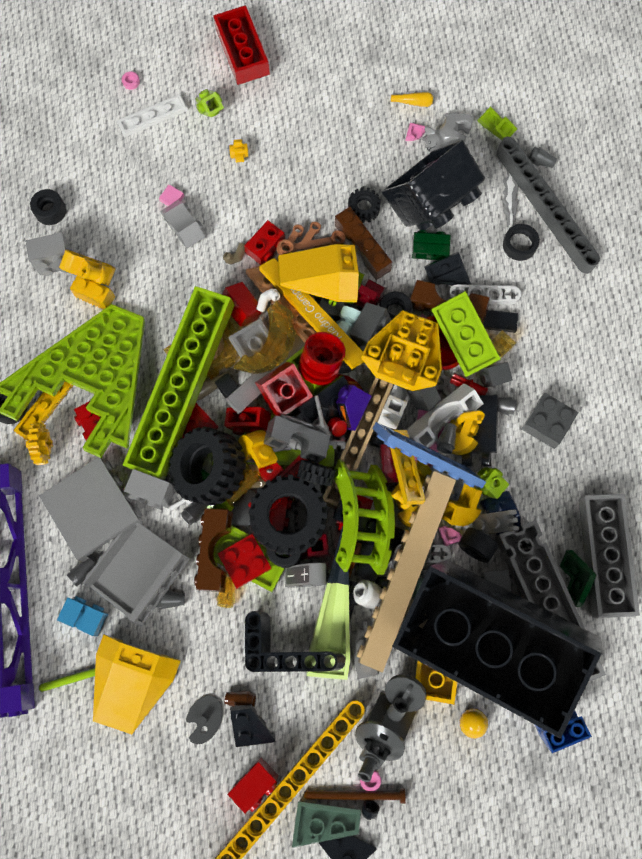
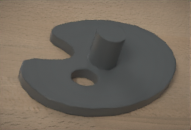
(208, 713)

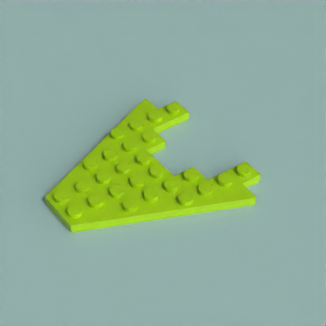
(97, 358)

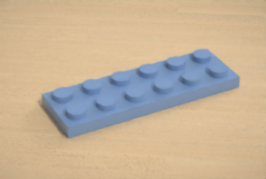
(426, 455)

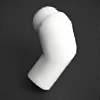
(271, 294)

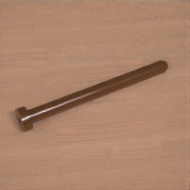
(356, 795)

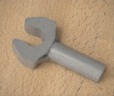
(444, 388)

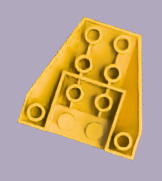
(322, 272)
(406, 352)
(128, 683)

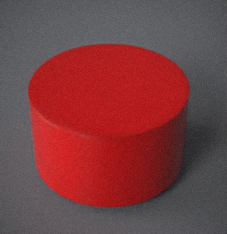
(337, 426)

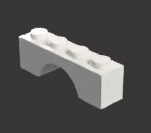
(394, 407)
(428, 426)

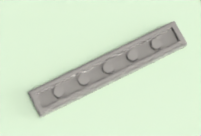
(248, 390)

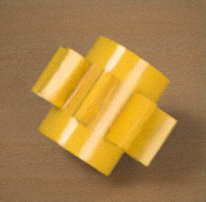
(238, 150)

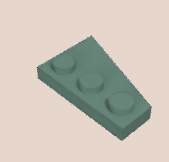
(323, 823)

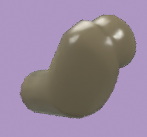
(231, 258)

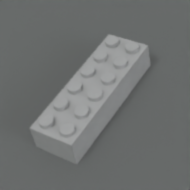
(609, 555)

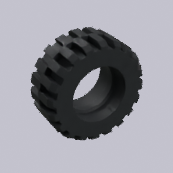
(226, 469)

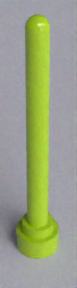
(67, 680)

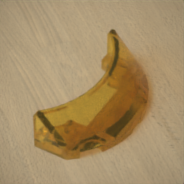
(278, 343)

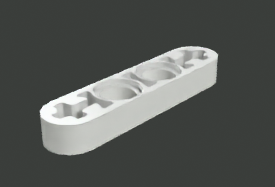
(485, 289)

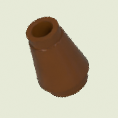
(240, 698)

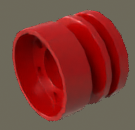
(321, 358)

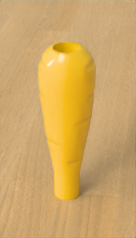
(420, 99)

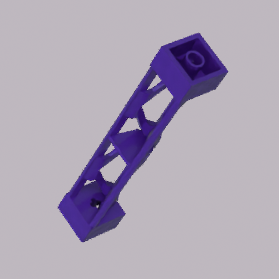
(19, 698)

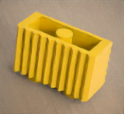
(92, 292)

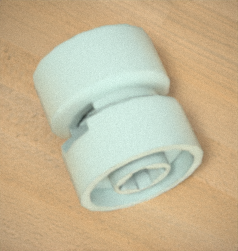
(348, 318)

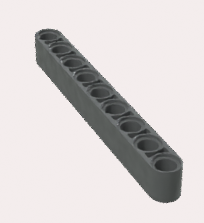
(510, 153)

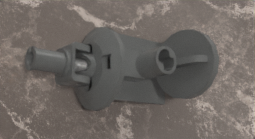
(389, 723)

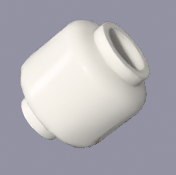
(367, 594)

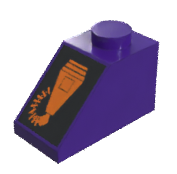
(352, 405)

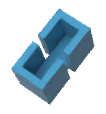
(84, 617)

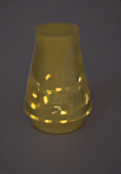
(228, 598)

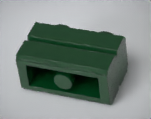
(430, 245)

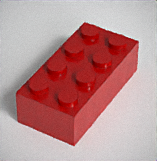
(241, 45)

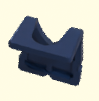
(503, 503)

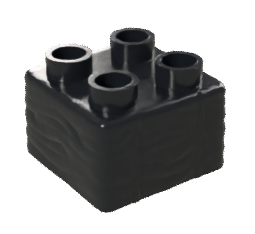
(435, 186)

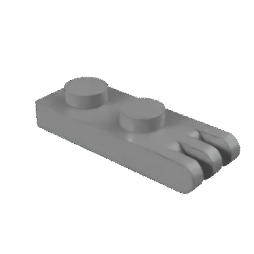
(496, 522)
(356, 639)

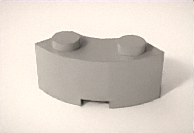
(185, 226)

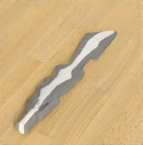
(509, 199)

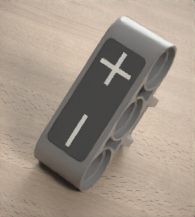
(307, 575)

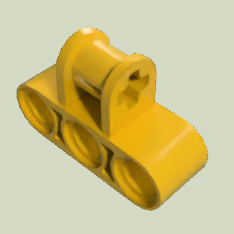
(87, 267)

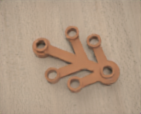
(307, 242)

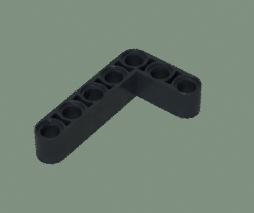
(285, 659)

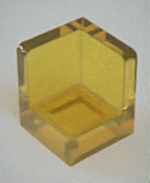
(503, 343)

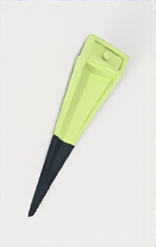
(333, 621)

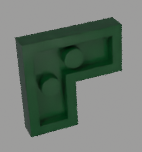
(581, 577)

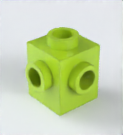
(213, 106)
(495, 483)

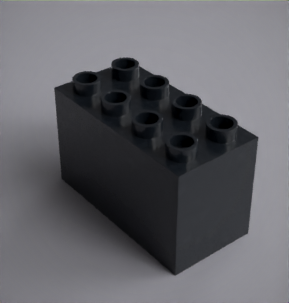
(500, 645)

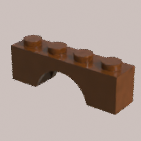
(373, 255)
(426, 298)
(215, 525)

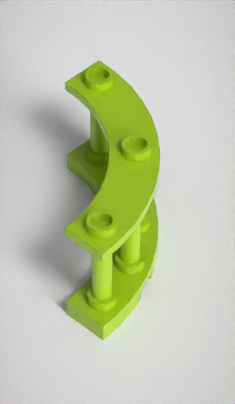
(383, 514)

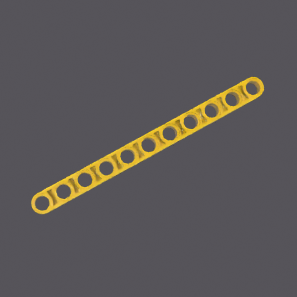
(266, 818)

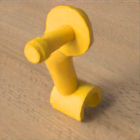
(470, 415)

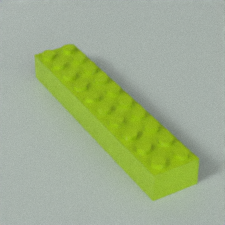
(179, 383)

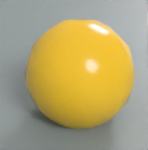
(473, 723)

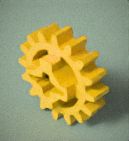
(39, 443)

